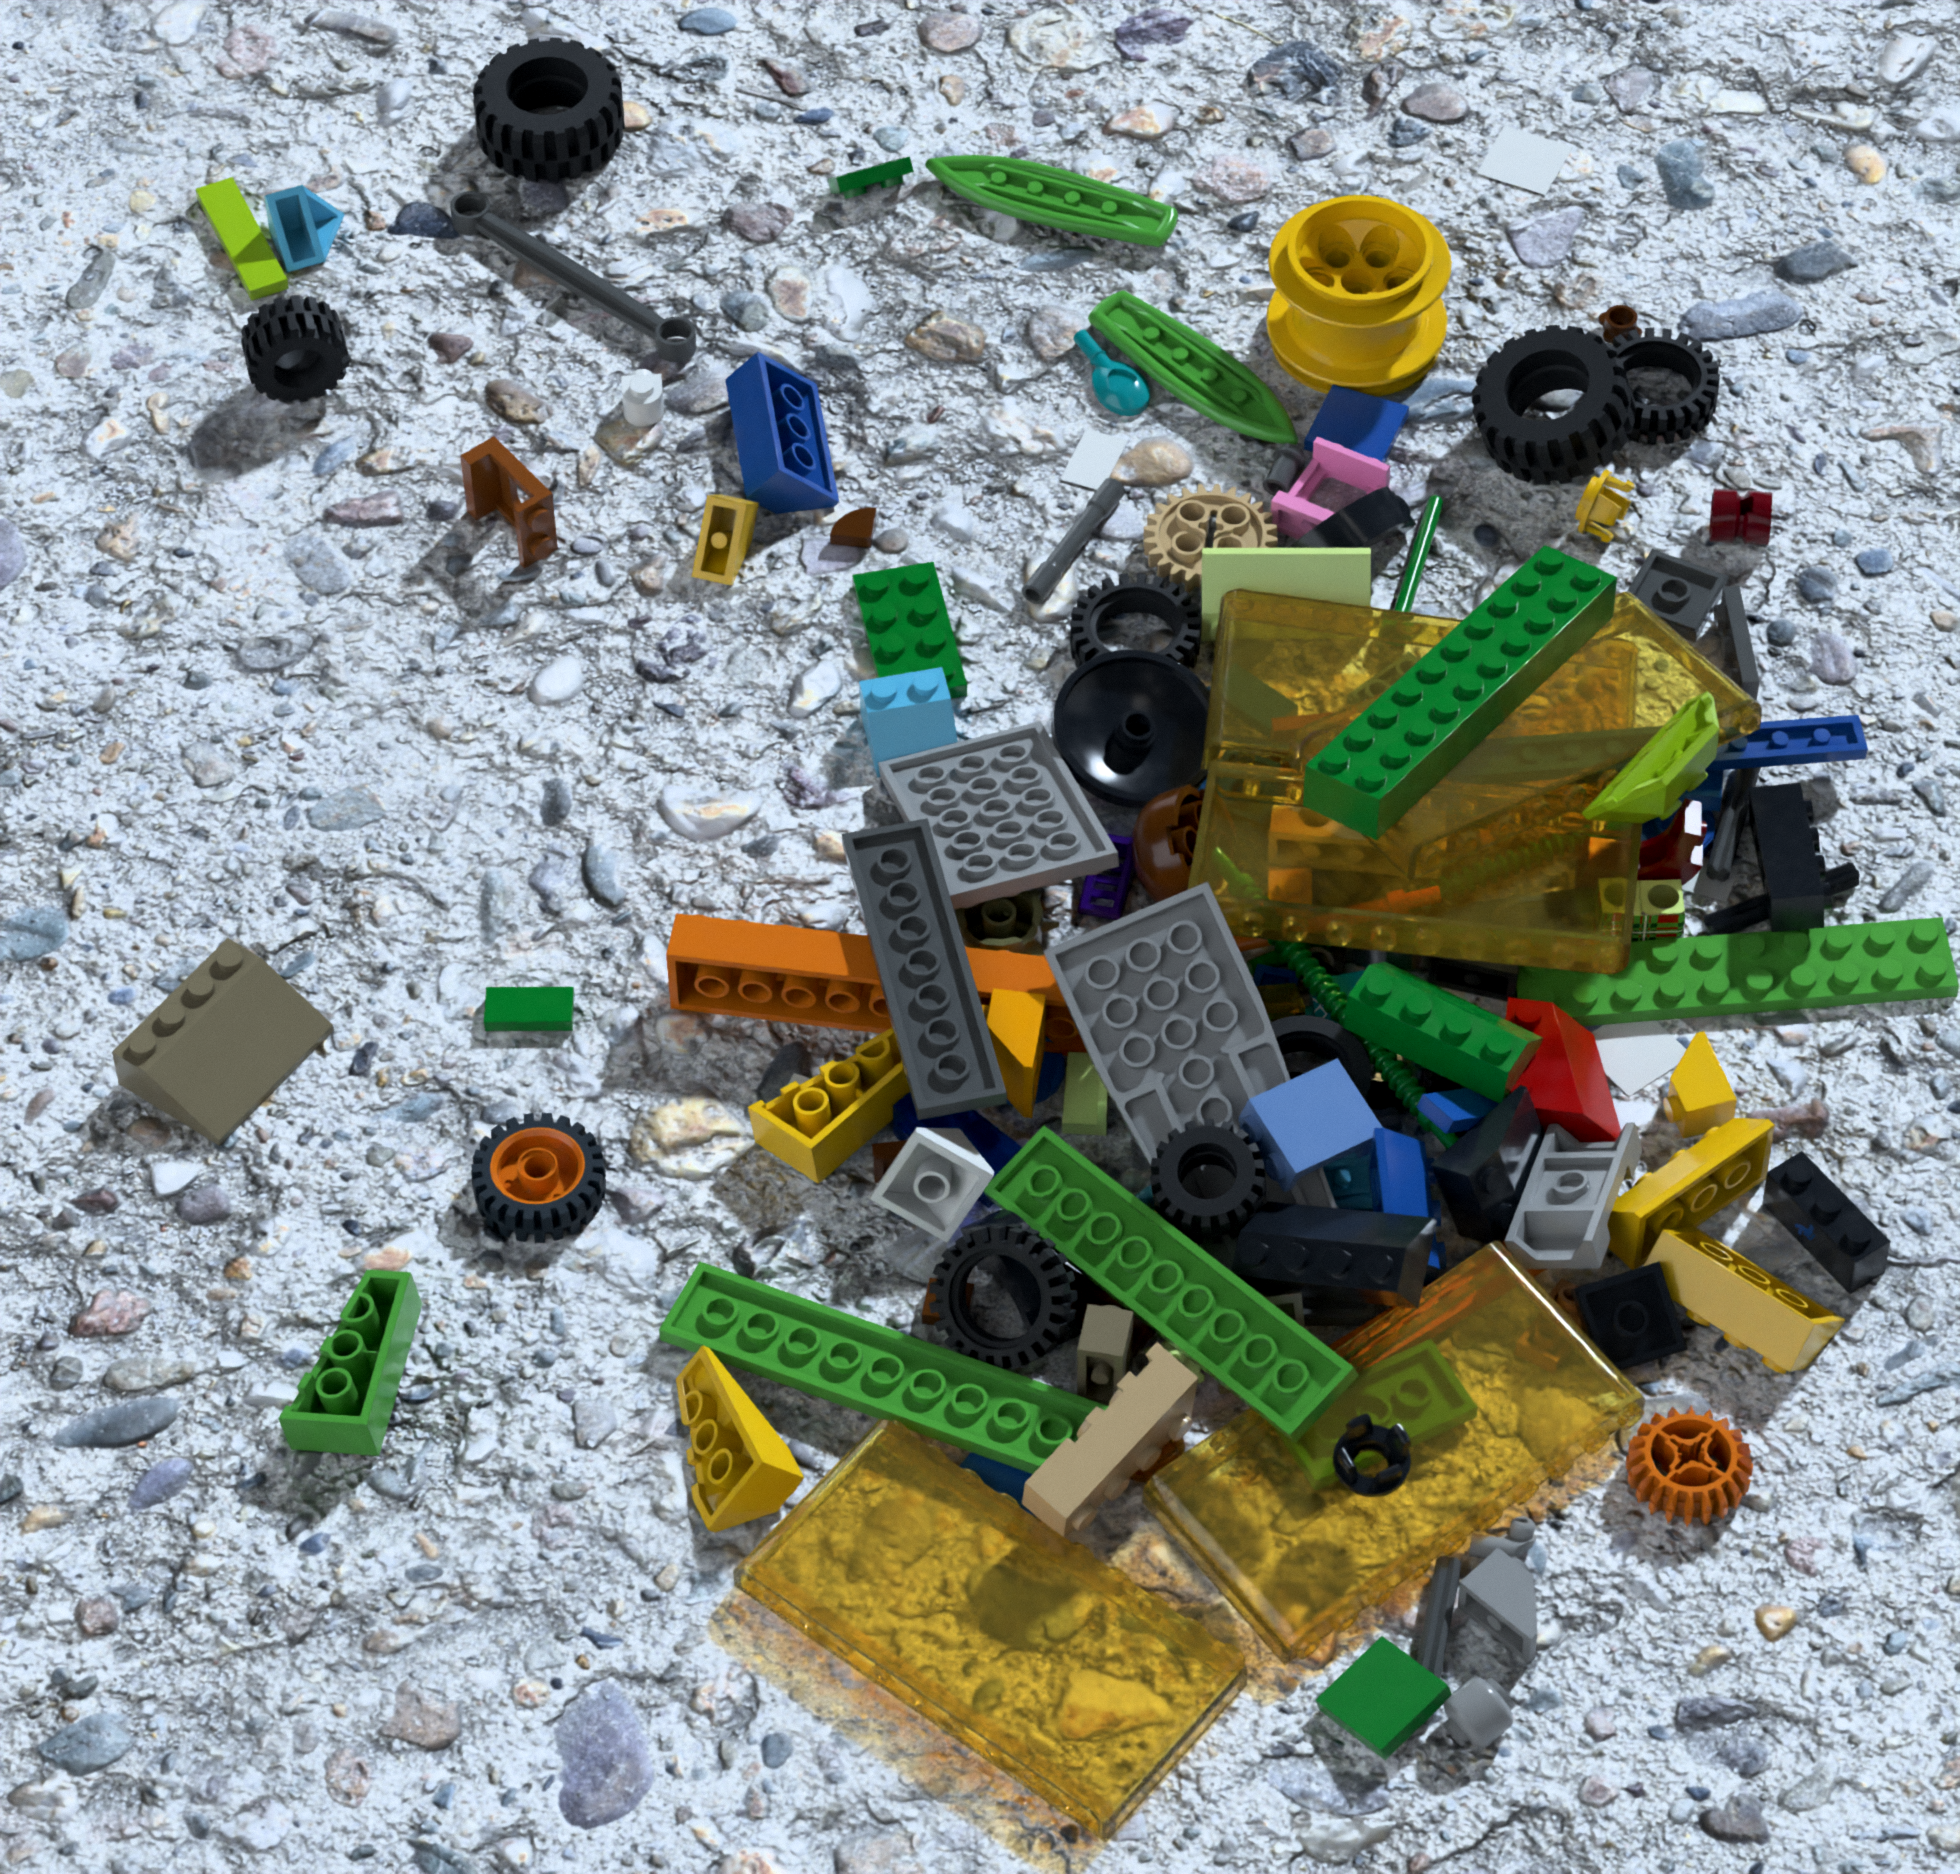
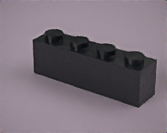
(1787, 857)

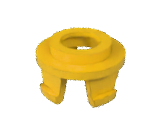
(1602, 505)

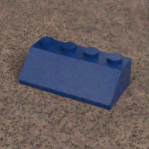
(780, 437)

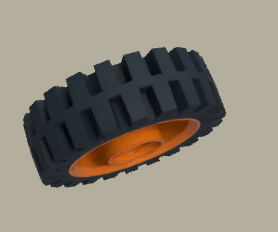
(568, 1185)

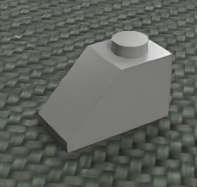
(1502, 1601)

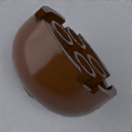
(1166, 841)

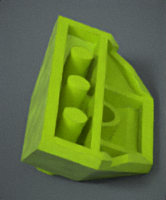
(1663, 767)

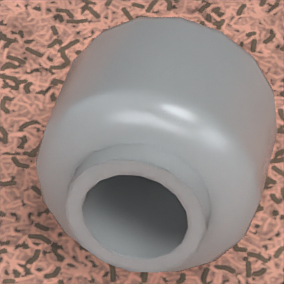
(1478, 1712)

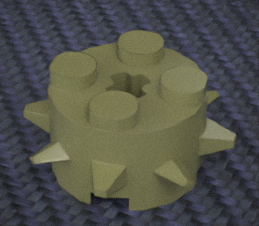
(1006, 924)

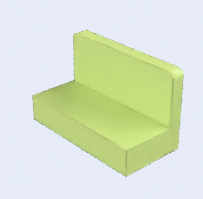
(1084, 1098)

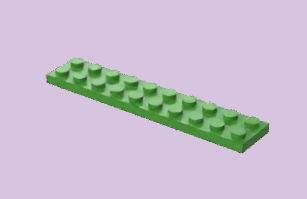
(1756, 973)
(1172, 1284)
(874, 1369)

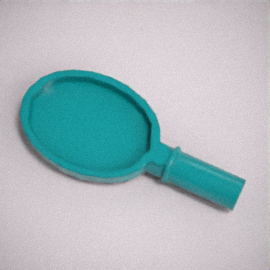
(1114, 382)

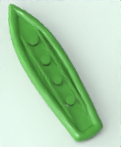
(1056, 198)
(1193, 368)

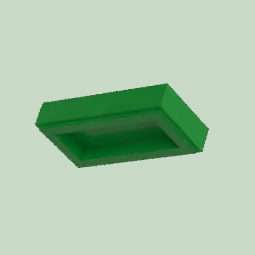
(529, 1009)

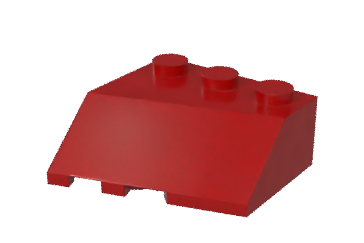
(1565, 1073)

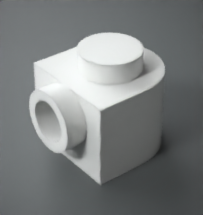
(642, 397)

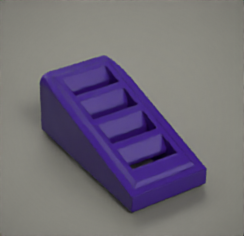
(1124, 883)

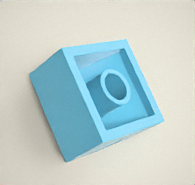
(906, 714)

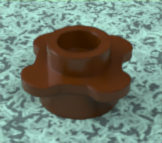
(1617, 321)

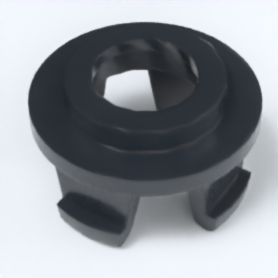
(1364, 1437)

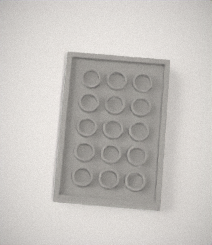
(1001, 814)

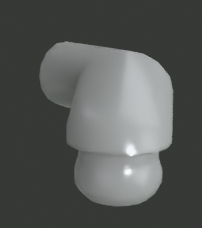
(1513, 1542)

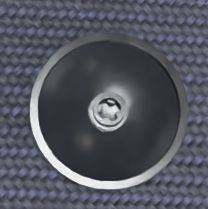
(1131, 726)

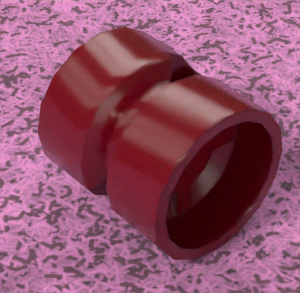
(1740, 516)

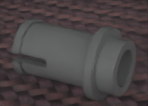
(1287, 461)

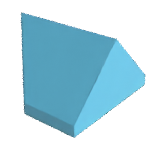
(301, 226)

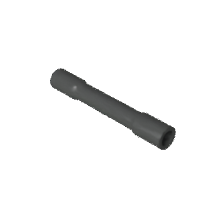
(1051, 570)

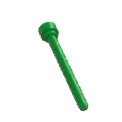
(1419, 554)

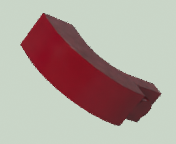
(1678, 849)

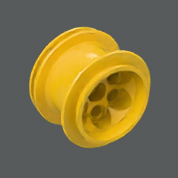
(1358, 295)

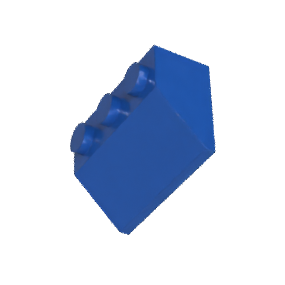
(1401, 1185)

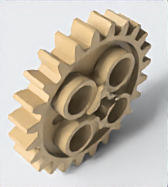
(1180, 531)

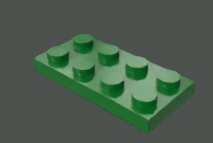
(908, 623)

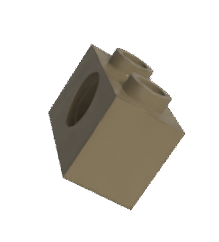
(1104, 1351)

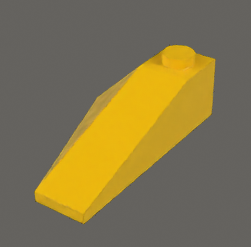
(735, 1451)

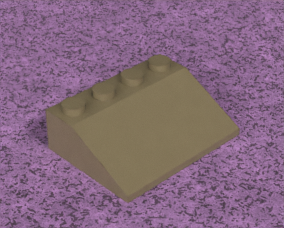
(220, 1043)

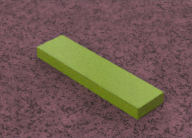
(242, 238)

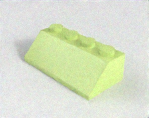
(1310, 573)

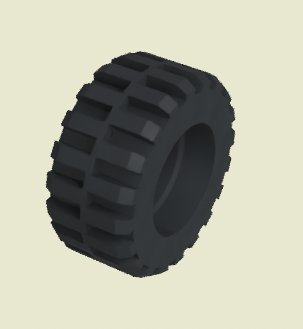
(553, 143)
(1544, 364)

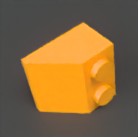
(1018, 1038)

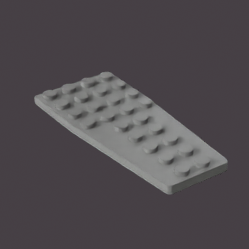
(1177, 1032)

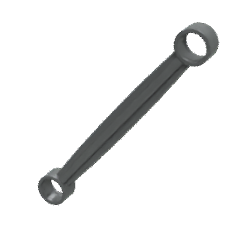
(573, 276)

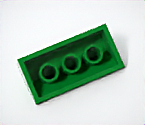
(1439, 1030)

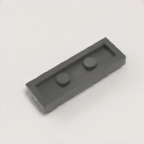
(1736, 642)

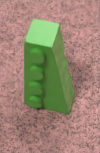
(356, 1379)

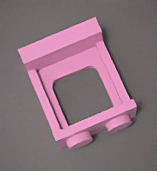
(1330, 460)

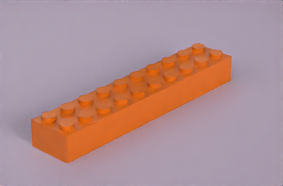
(825, 977)

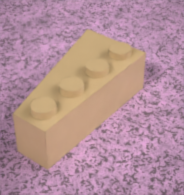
(1113, 1444)

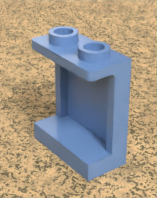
(1308, 1123)

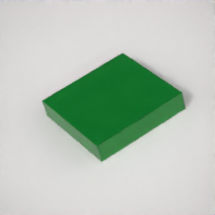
(1383, 1697)

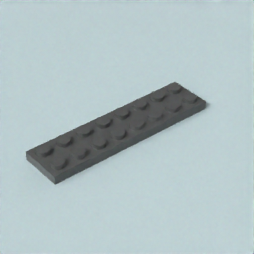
(923, 969)

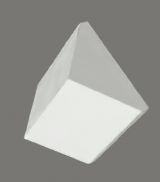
(934, 1180)

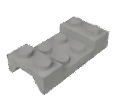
(1571, 1199)

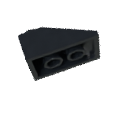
(1490, 1167)

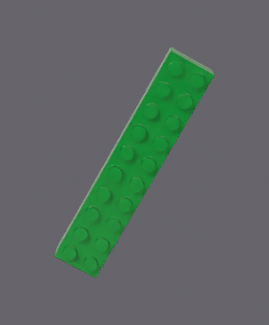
(1459, 692)

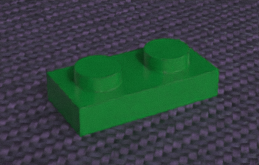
(886, 173)

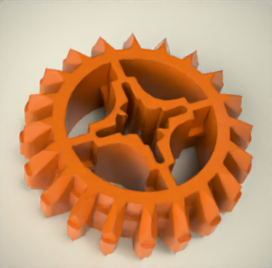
(1693, 1480)

